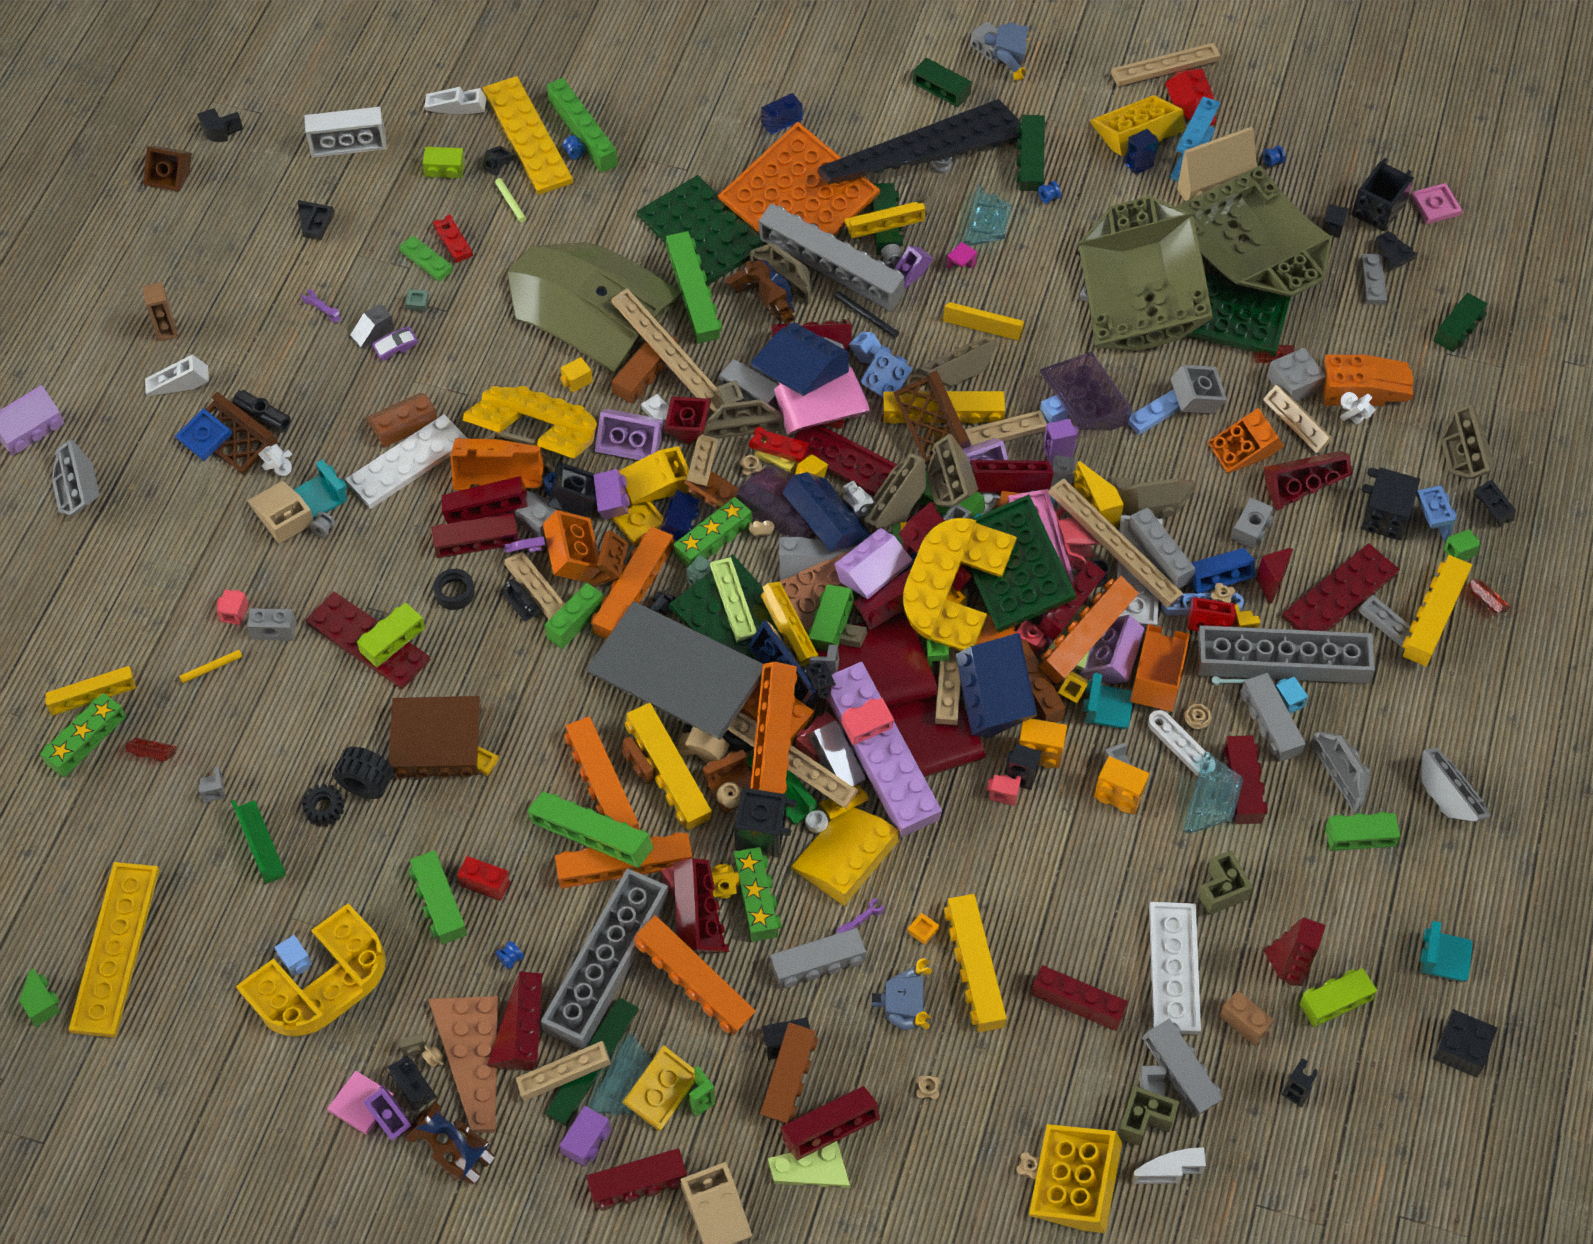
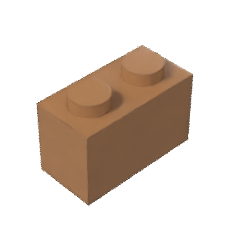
(1246, 1018)

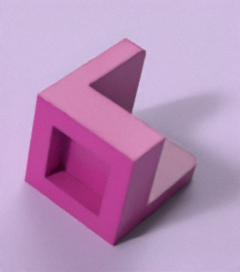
(962, 256)

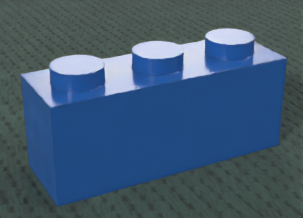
(1224, 569)

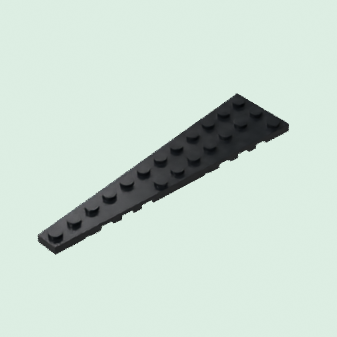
(953, 136)

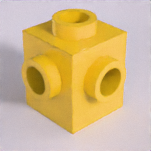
(724, 880)

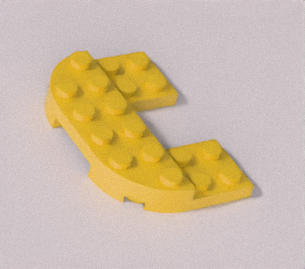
(502, 406)
(934, 572)
(306, 1011)

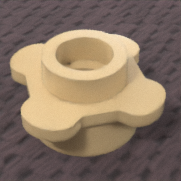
(750, 460)
(1219, 588)
(432, 1056)
(932, 1082)
(1023, 1168)

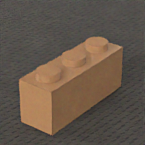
(160, 311)

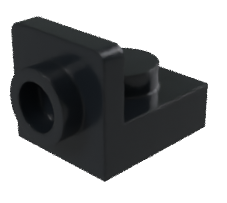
(495, 158)

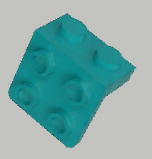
(323, 491)
(1107, 704)
(1445, 954)

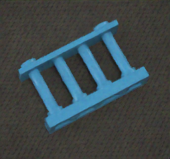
(1197, 131)

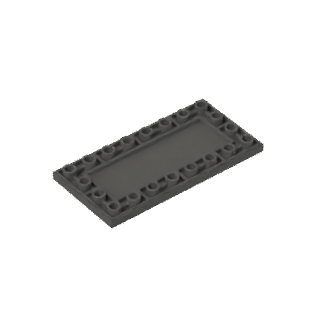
(676, 670)

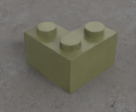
(1228, 886)
(1146, 1109)

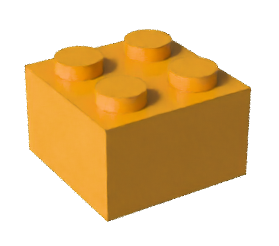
(1045, 737)
(1121, 785)

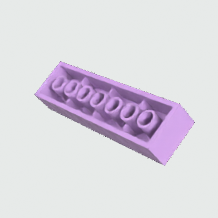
(886, 758)

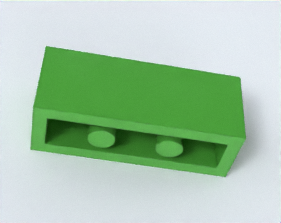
(573, 616)
(831, 617)
(1362, 831)

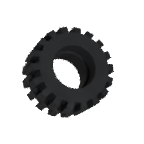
(363, 772)

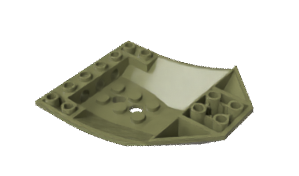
(1283, 248)
(1138, 253)
(557, 293)

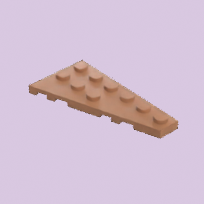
(807, 586)
(468, 1036)

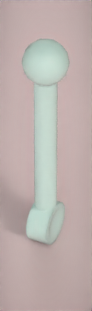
(1216, 681)

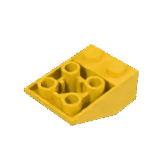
(656, 476)
(1098, 493)

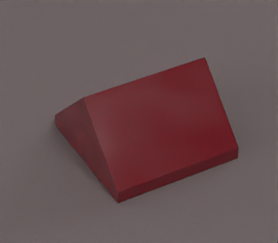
(687, 417)
(1272, 571)

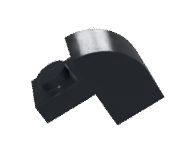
(218, 128)

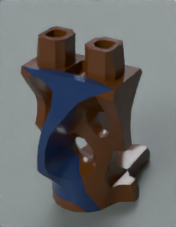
(772, 288)
(464, 1152)

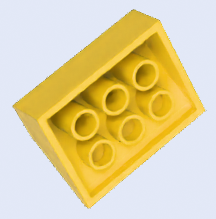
(1152, 113)
(846, 853)
(1076, 1177)

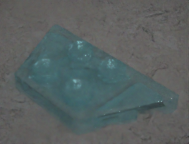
(987, 218)
(1213, 795)
(620, 1078)

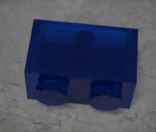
(781, 113)
(1141, 151)
(679, 515)

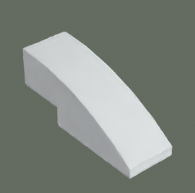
(456, 101)
(1171, 1167)

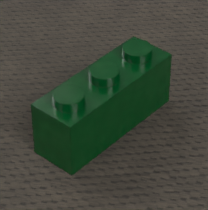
(942, 82)
(1461, 322)

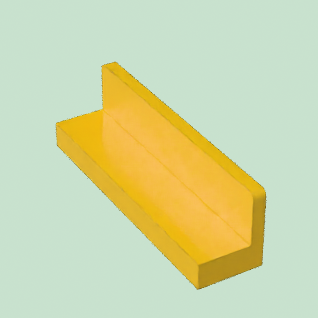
(885, 219)
(983, 321)
(788, 622)
(89, 689)

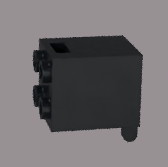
(1382, 195)
(1389, 502)
(762, 821)

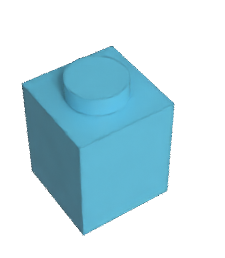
(1292, 694)

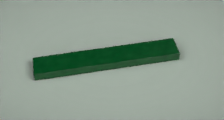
(610, 1033)

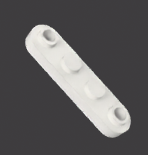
(1177, 740)

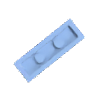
(1154, 412)

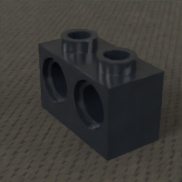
(1023, 763)

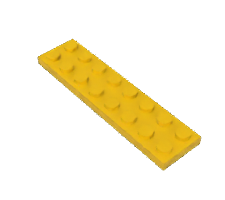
(528, 135)
(114, 950)

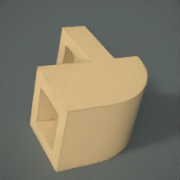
(703, 745)

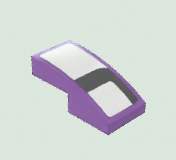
(395, 341)

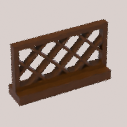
(945, 406)
(245, 424)

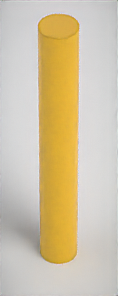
(210, 666)

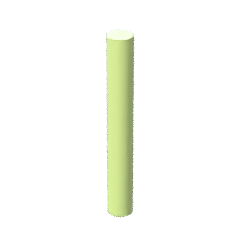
(510, 200)

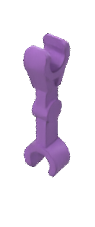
(313, 300)
(862, 917)

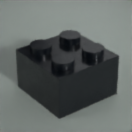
(1465, 1043)

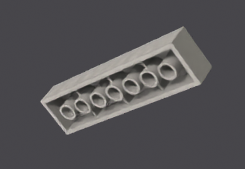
(832, 257)
(1285, 654)
(603, 960)

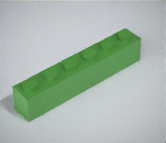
(582, 124)
(693, 288)
(591, 829)

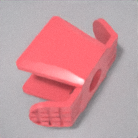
(1076, 540)

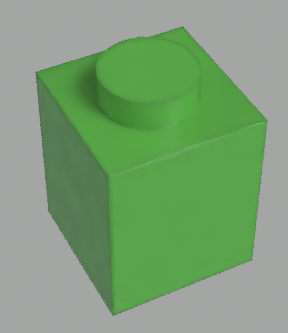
(1462, 545)

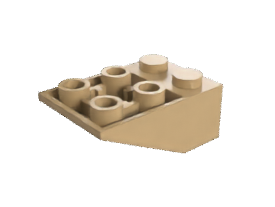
(281, 511)
(716, 1206)

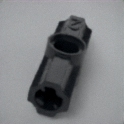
(261, 410)

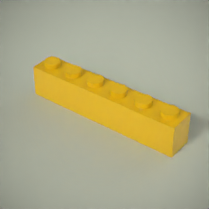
(969, 405)
(1436, 611)
(668, 766)
(976, 963)

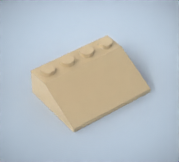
(1216, 162)

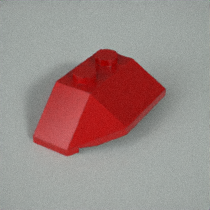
(1187, 90)

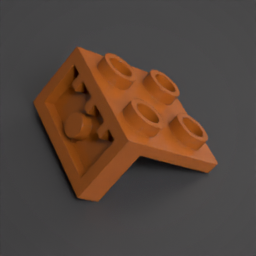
(716, 492)
(610, 558)

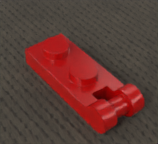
(453, 239)
(778, 445)

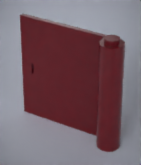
(892, 661)
(936, 745)

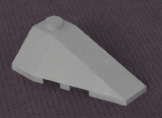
(535, 514)
(802, 553)

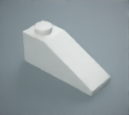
(178, 377)

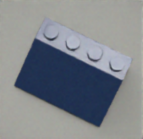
(801, 359)
(825, 511)
(769, 647)
(996, 685)

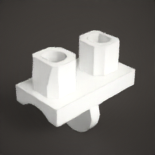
(1357, 408)
(276, 459)
(857, 498)

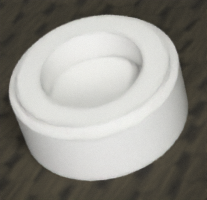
(816, 821)

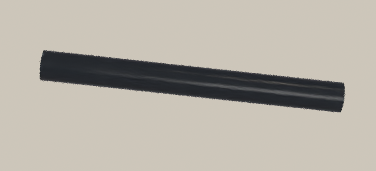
(866, 314)

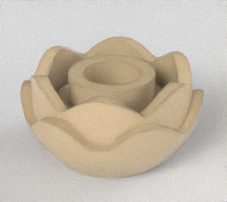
(761, 529)
(1200, 711)
(726, 800)

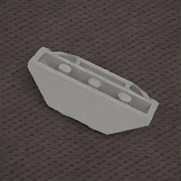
(73, 479)
(1343, 766)
(1450, 788)

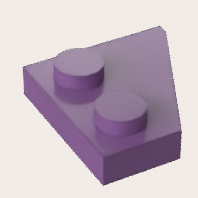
(532, 545)

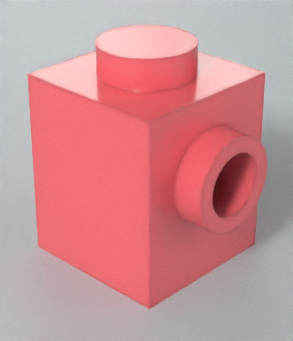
(232, 607)
(1033, 636)

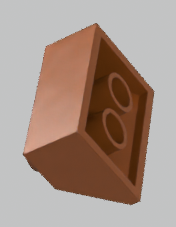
(402, 419)

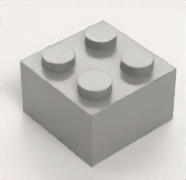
(1297, 374)
(1198, 389)

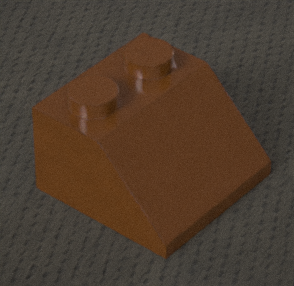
(166, 167)

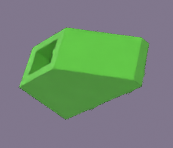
(36, 999)

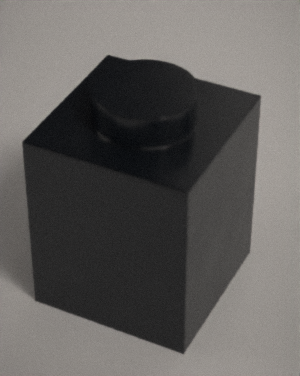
(1334, 220)

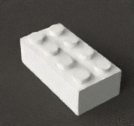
(345, 132)

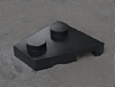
(314, 219)
(1394, 250)

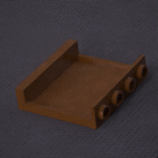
(435, 736)

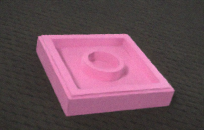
(1436, 203)
(349, 1103)

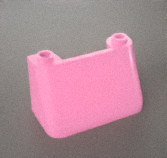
(828, 403)

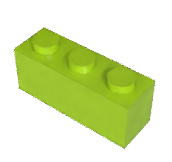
(391, 634)
(1337, 996)

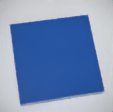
(203, 434)

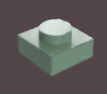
(417, 300)

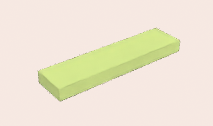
(733, 599)

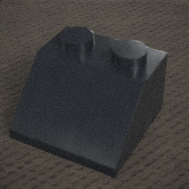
(573, 490)

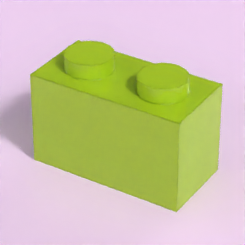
(443, 162)

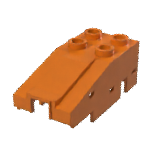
(1366, 376)
(494, 460)
(1160, 669)

